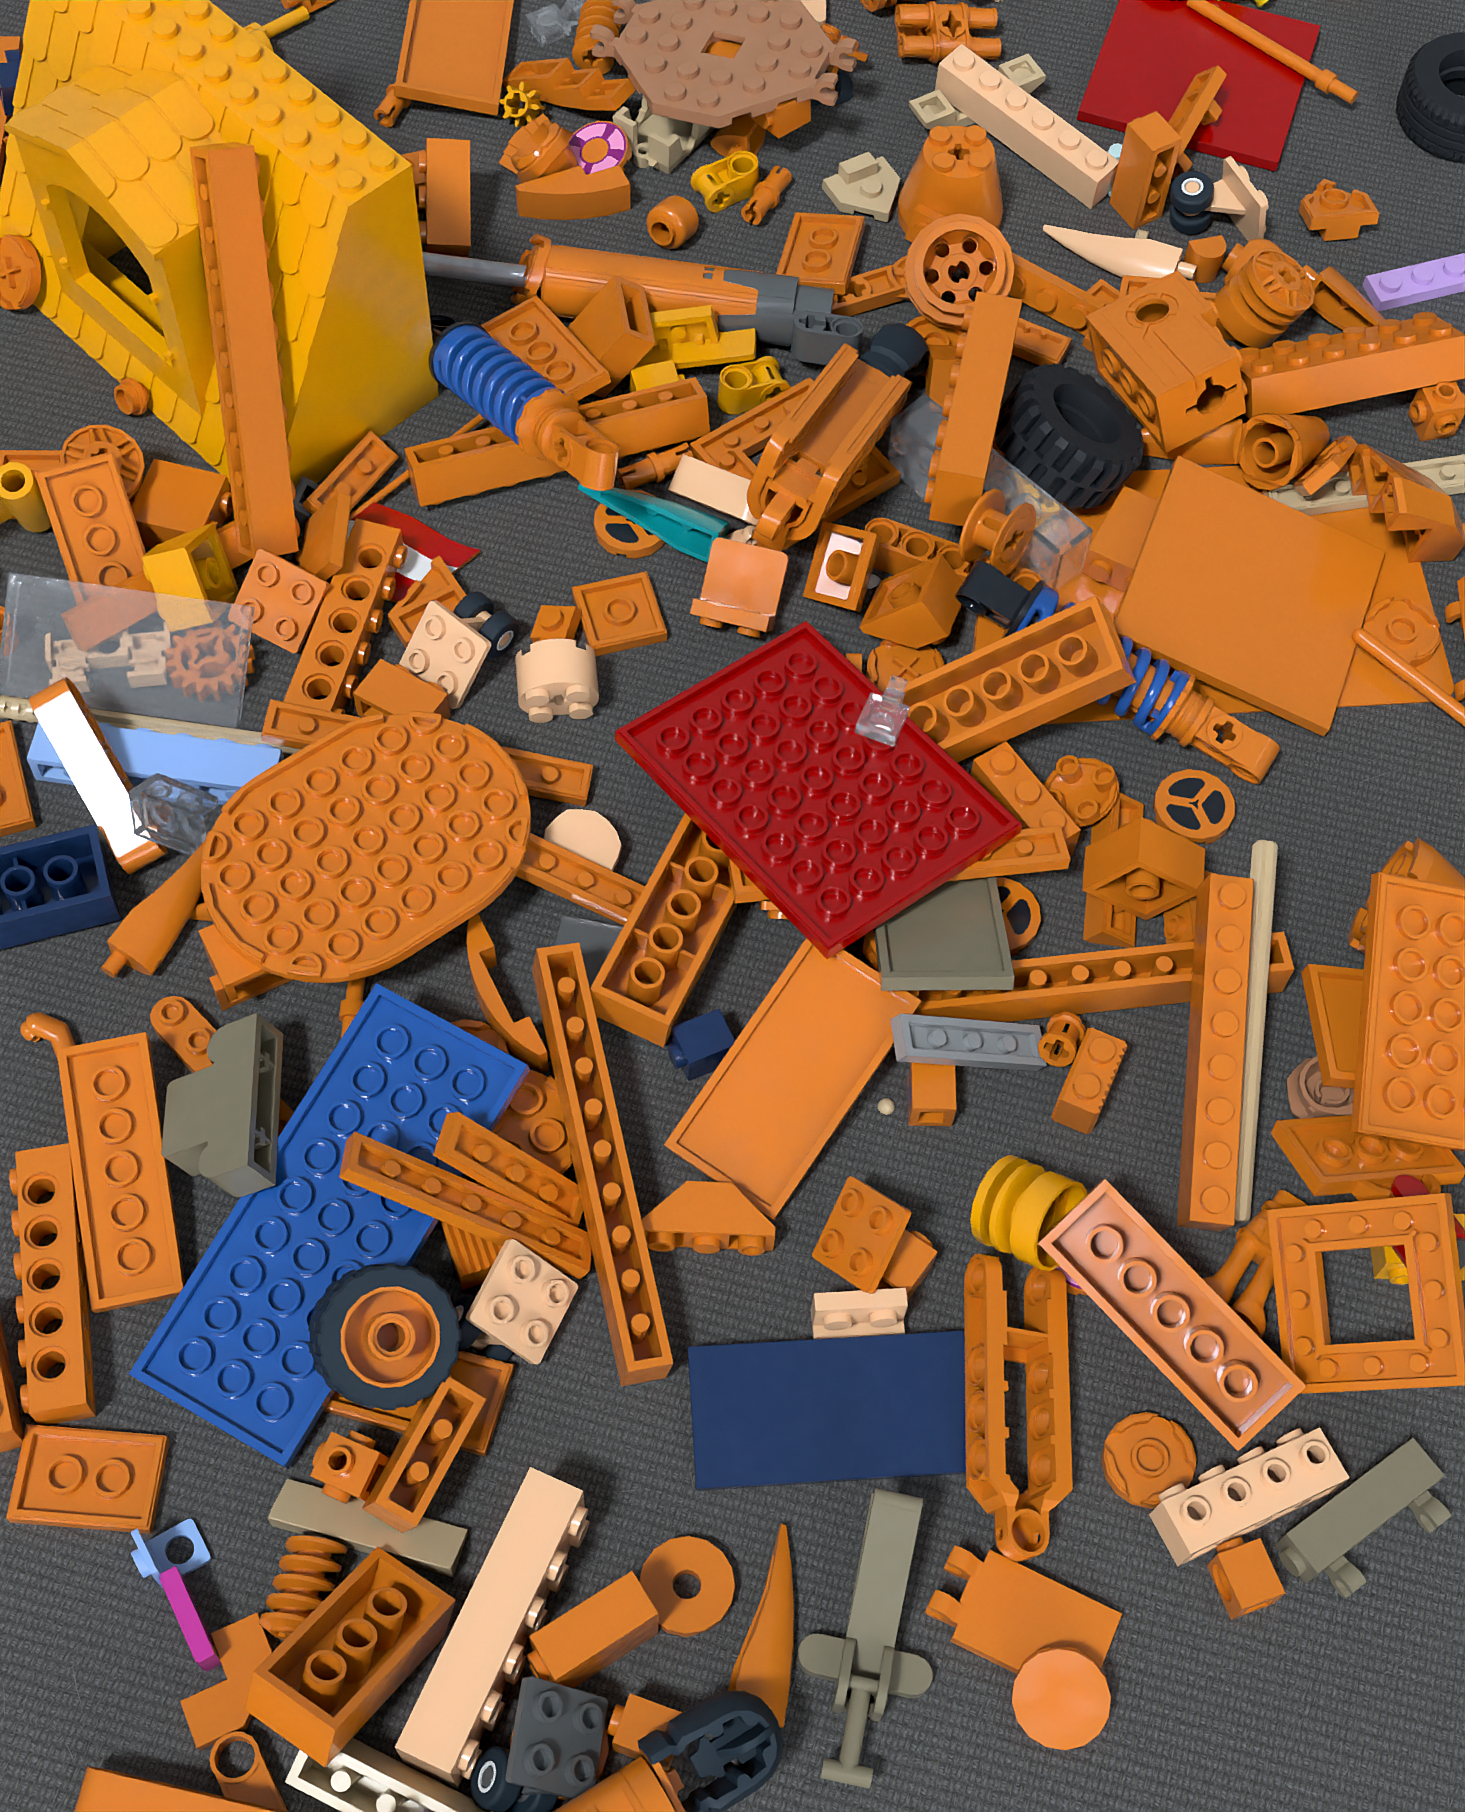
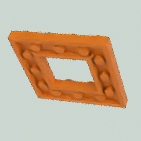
(750, 432)
(1435, 1288)

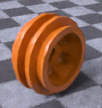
(953, 232)

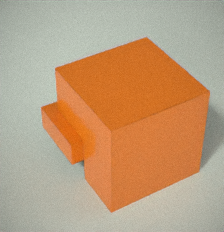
(234, 976)

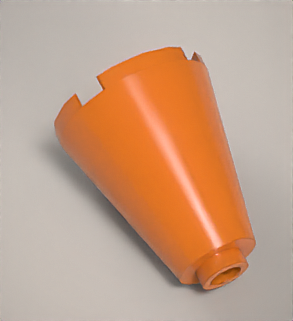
(1278, 447)

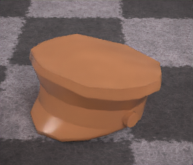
(1311, 1099)

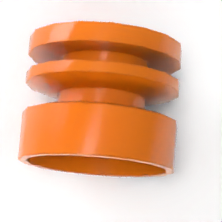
(1264, 298)
(103, 439)

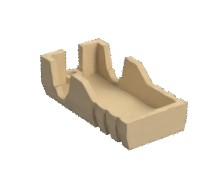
(660, 138)

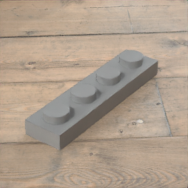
(966, 1042)

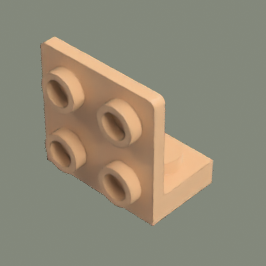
(858, 1313)

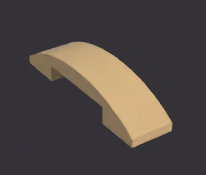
(936, 110)

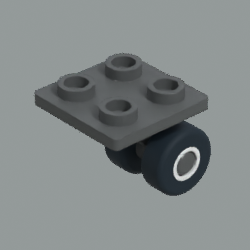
(550, 1751)

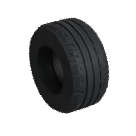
(1428, 98)

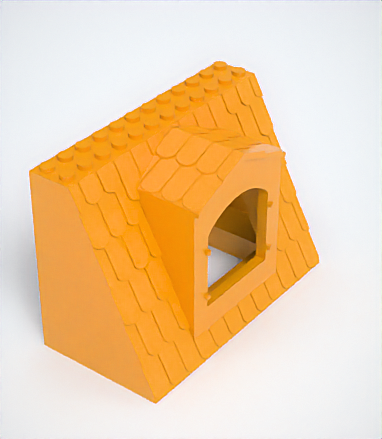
(105, 164)

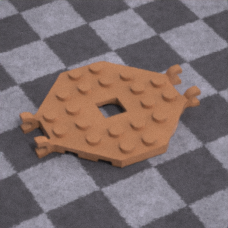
(778, 58)

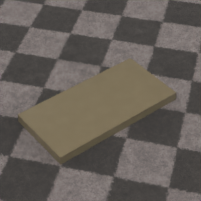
(947, 941)

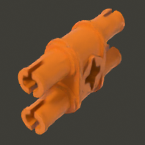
(946, 29)

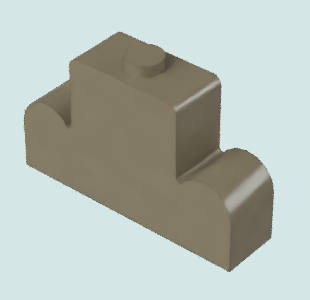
(228, 1114)

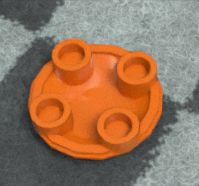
(1083, 788)

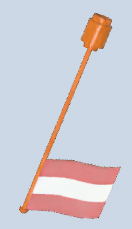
(422, 541)

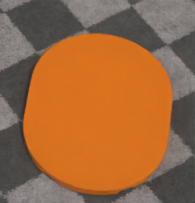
(365, 846)

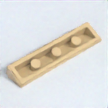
(309, 1512)

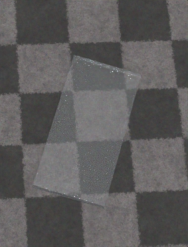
(126, 648)

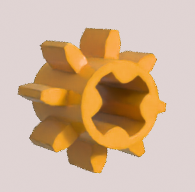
(512, 101)

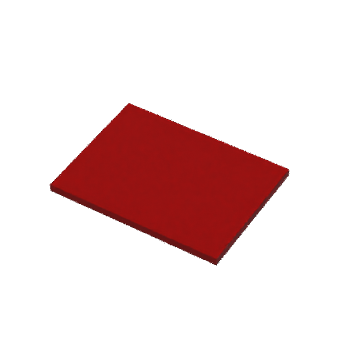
(803, 803)

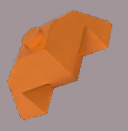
(1409, 504)

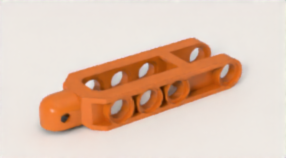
(1046, 1361)

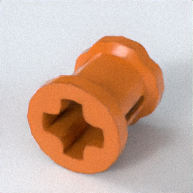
(1066, 1040)

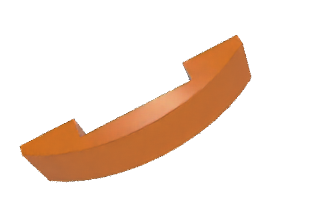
(519, 1036)

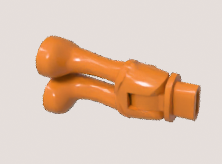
(1255, 1246)

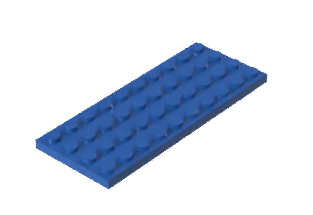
(242, 1320)

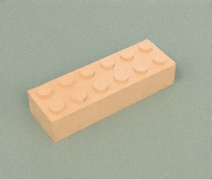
(492, 1628)

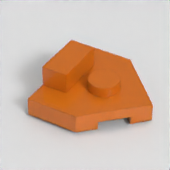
(1337, 212)

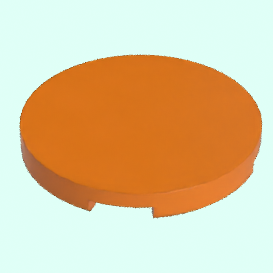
(537, 1122)

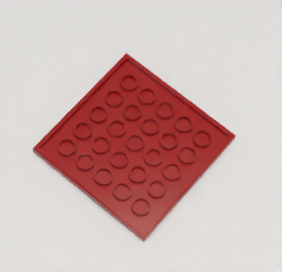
(1162, 45)

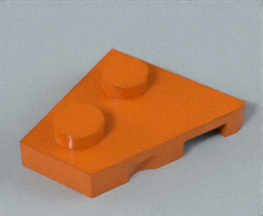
(436, 585)

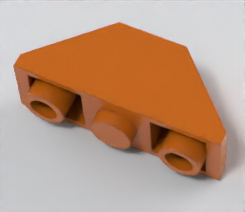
(708, 1219)

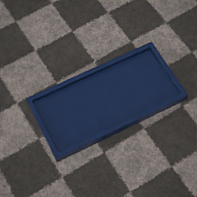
(828, 1410)

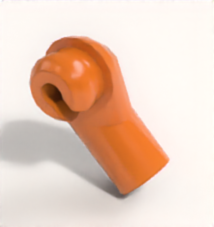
(41, 1025)

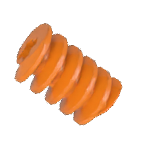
(592, 13)
(301, 1583)

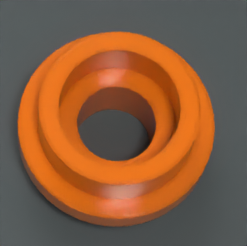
(131, 397)

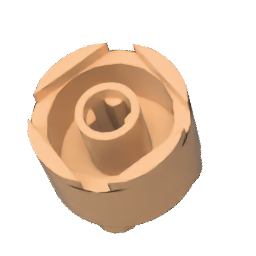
(557, 680)

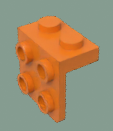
(741, 587)

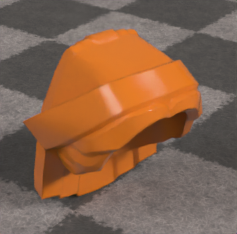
(539, 150)

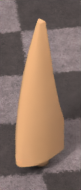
(1124, 255)

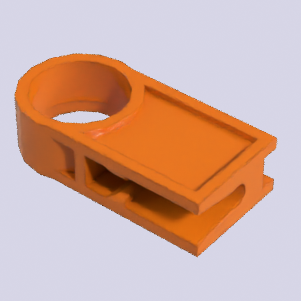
(253, 1787)

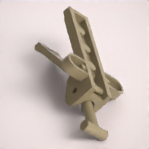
(865, 1660)

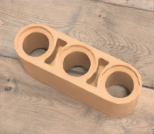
(712, 488)

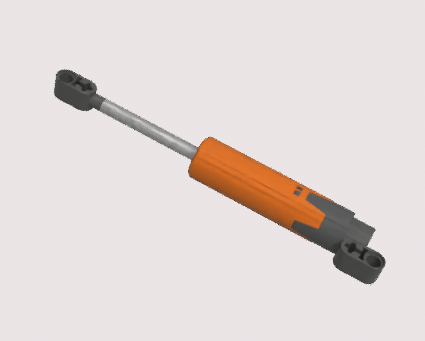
(740, 298)

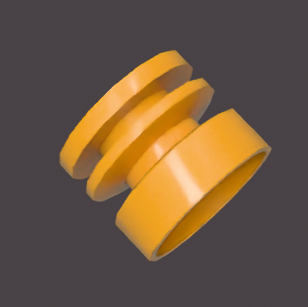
(1019, 1206)

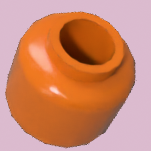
(672, 222)

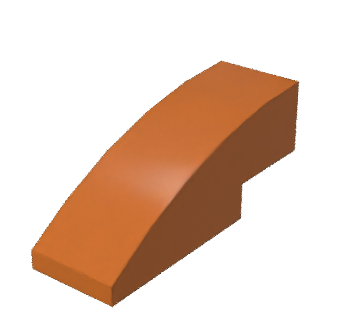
(574, 195)

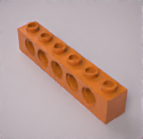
(366, 546)
(72, 1392)

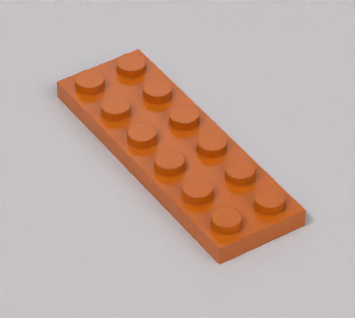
(120, 1172)

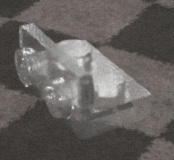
(170, 812)

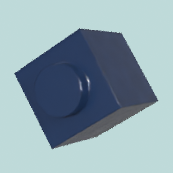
(700, 1044)

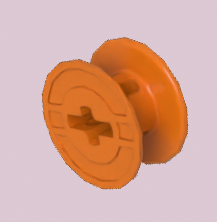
(994, 531)

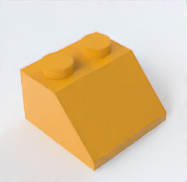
(192, 567)

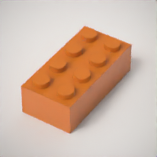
(349, 1656)

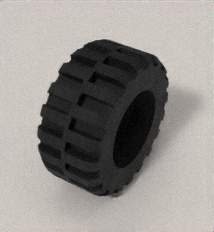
(1069, 435)

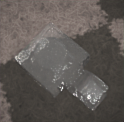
(554, 23)
(884, 715)

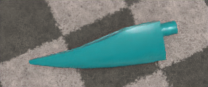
(674, 523)

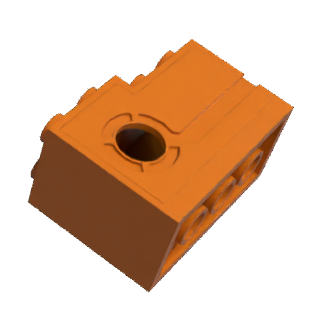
(1168, 360)

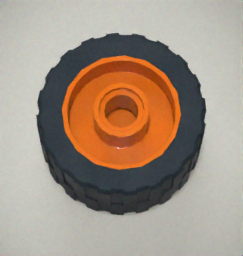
(384, 1336)

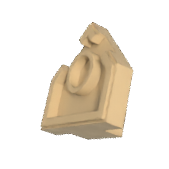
(864, 186)

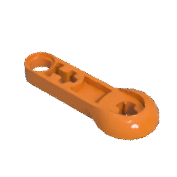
(876, 289)

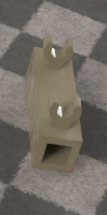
(1359, 1511)

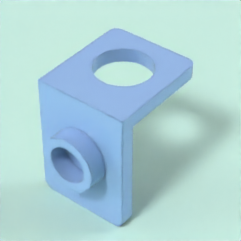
(151, 1555)

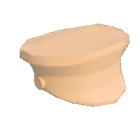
(586, 835)

